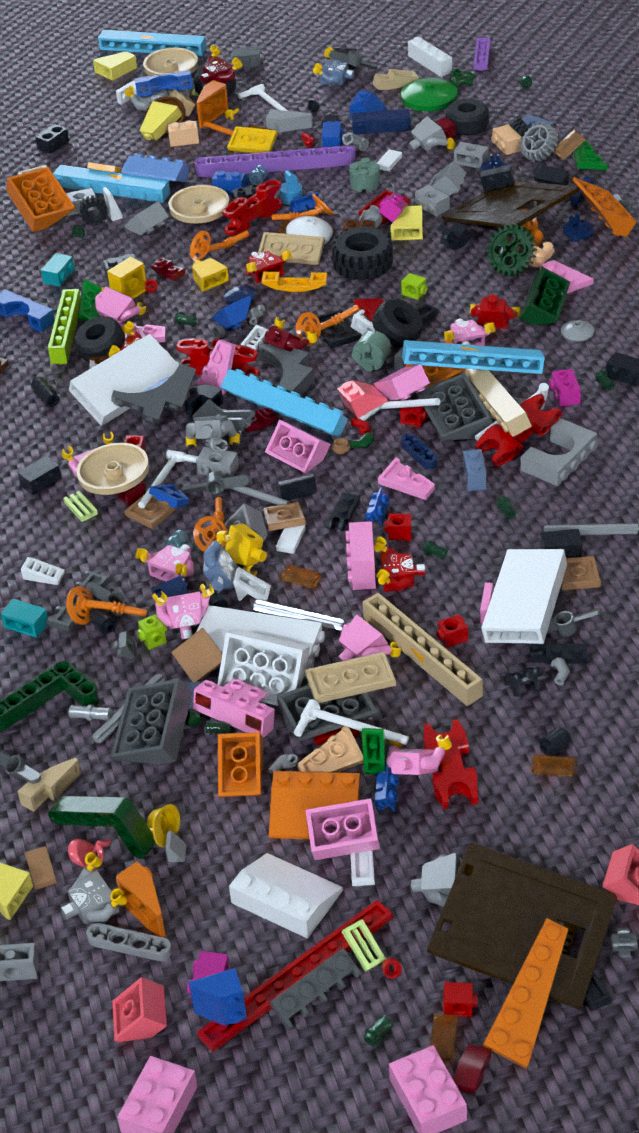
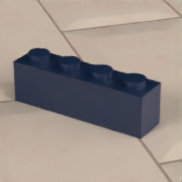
(381, 121)

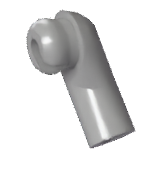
(255, 313)
(563, 670)
(283, 762)

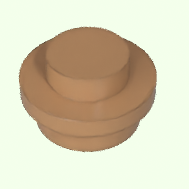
(340, 446)

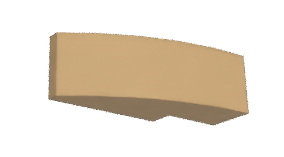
(394, 79)
(187, 102)
(52, 784)

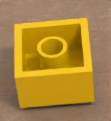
(128, 278)

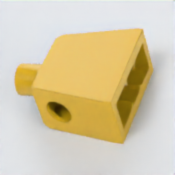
(209, 273)
(245, 545)

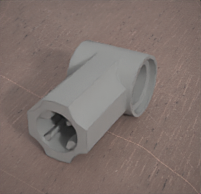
(360, 143)

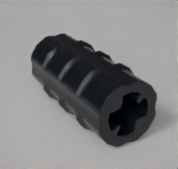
(45, 391)

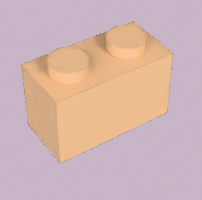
(183, 133)
(506, 139)

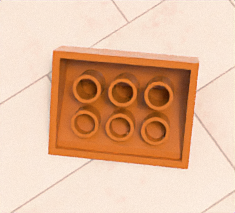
(39, 198)
(607, 207)
(298, 791)

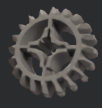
(539, 141)

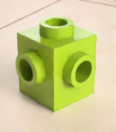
(152, 632)

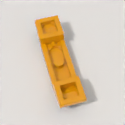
(290, 284)

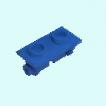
(299, 204)
(378, 506)
(388, 783)

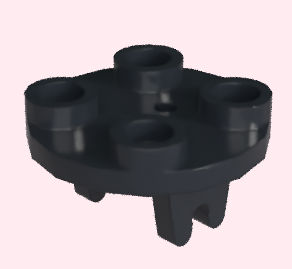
(528, 674)

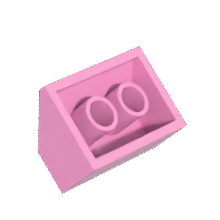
(296, 447)

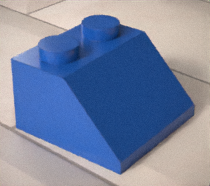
(366, 102)
(230, 181)
(219, 997)

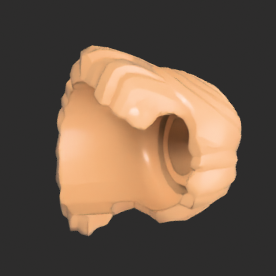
(542, 255)

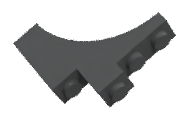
(292, 365)
(152, 402)

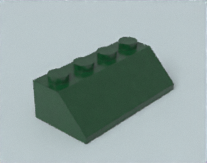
(545, 298)

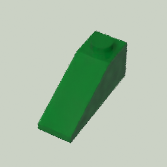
(374, 750)

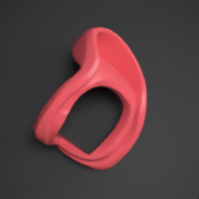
(80, 848)

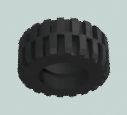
(362, 253)

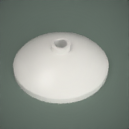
(310, 227)

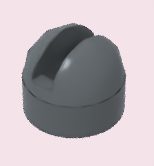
(219, 332)

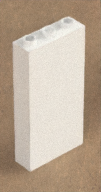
(126, 371)
(524, 596)
(220, 620)

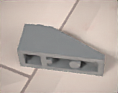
(288, 120)

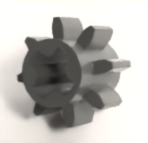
(623, 942)

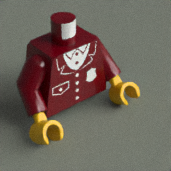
(219, 69)
(285, 340)

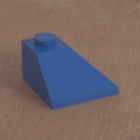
(233, 314)

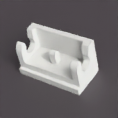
(361, 324)

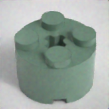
(364, 175)
(372, 350)

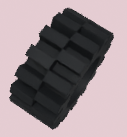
(519, 126)
(93, 202)

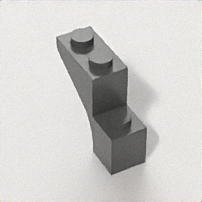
(240, 418)

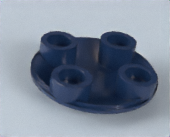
(239, 292)

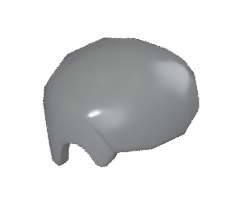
(372, 215)

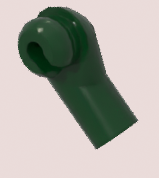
(364, 442)

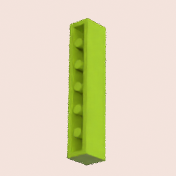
(64, 327)

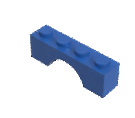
(151, 84)
(39, 316)

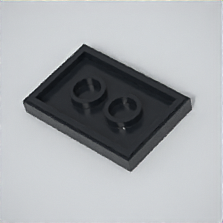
(339, 334)

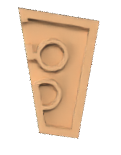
(335, 755)

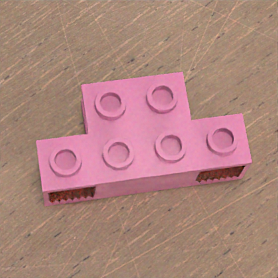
(235, 704)

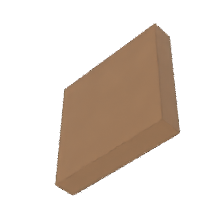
(152, 514)
(284, 516)
(581, 574)
(198, 655)

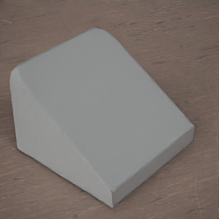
(175, 848)

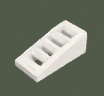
(112, 208)
(254, 335)
(32, 566)

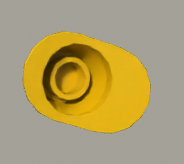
(162, 821)

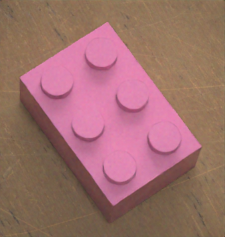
(403, 383)
(361, 555)
(342, 829)
(427, 1091)
(158, 1098)

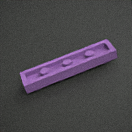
(482, 54)

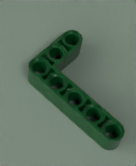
(44, 687)
(106, 812)

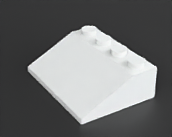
(263, 662)
(284, 894)

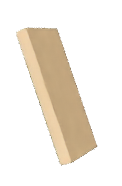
(302, 247)
(350, 677)

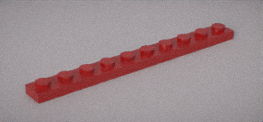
(257, 1001)

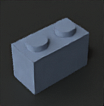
(474, 470)

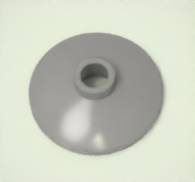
(577, 330)

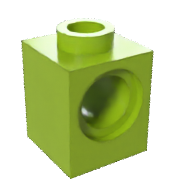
(413, 286)

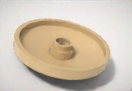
(170, 61)
(198, 204)
(112, 468)

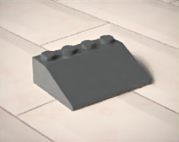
(460, 409)
(294, 702)
(152, 723)

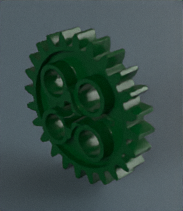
(520, 260)

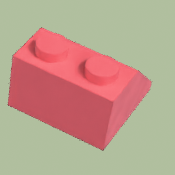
(361, 397)
(623, 874)
(139, 1011)

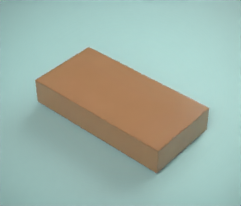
(569, 144)
(40, 867)

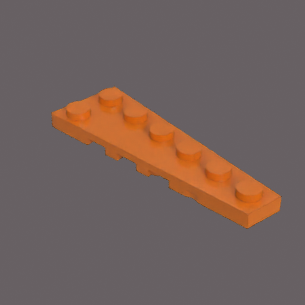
(522, 1012)

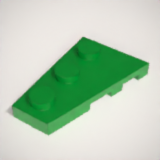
(587, 159)
(87, 304)

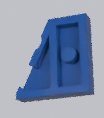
(168, 494)

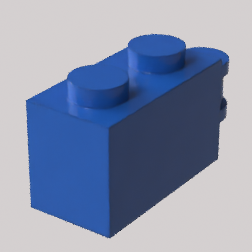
(332, 134)

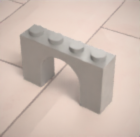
(558, 467)

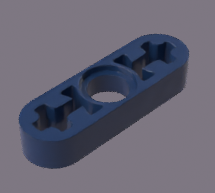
(578, 198)
(426, 458)

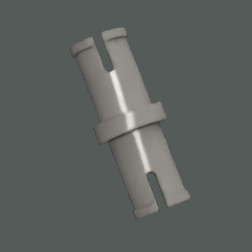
(216, 444)
(90, 712)

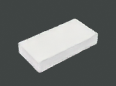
(389, 160)
(290, 539)
(362, 868)

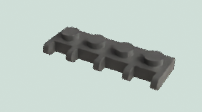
(62, 619)
(313, 986)

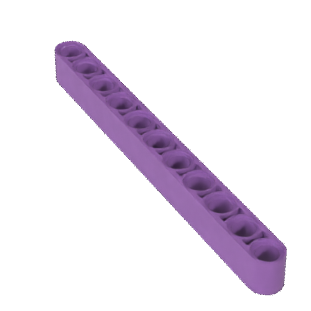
(277, 160)

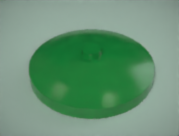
(429, 94)

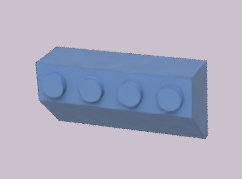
(156, 168)

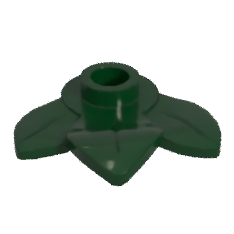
(463, 77)

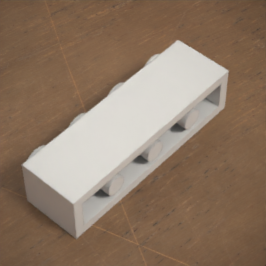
(429, 56)

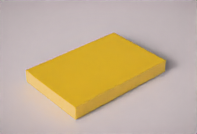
(252, 140)

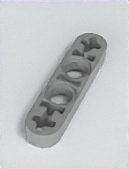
(127, 944)

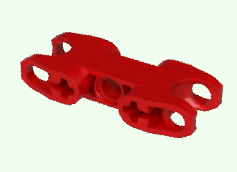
(259, 205)
(200, 356)
(510, 447)
(452, 776)

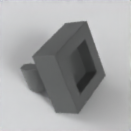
(125, 646)

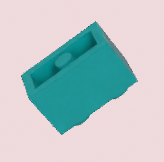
(57, 269)
(24, 618)

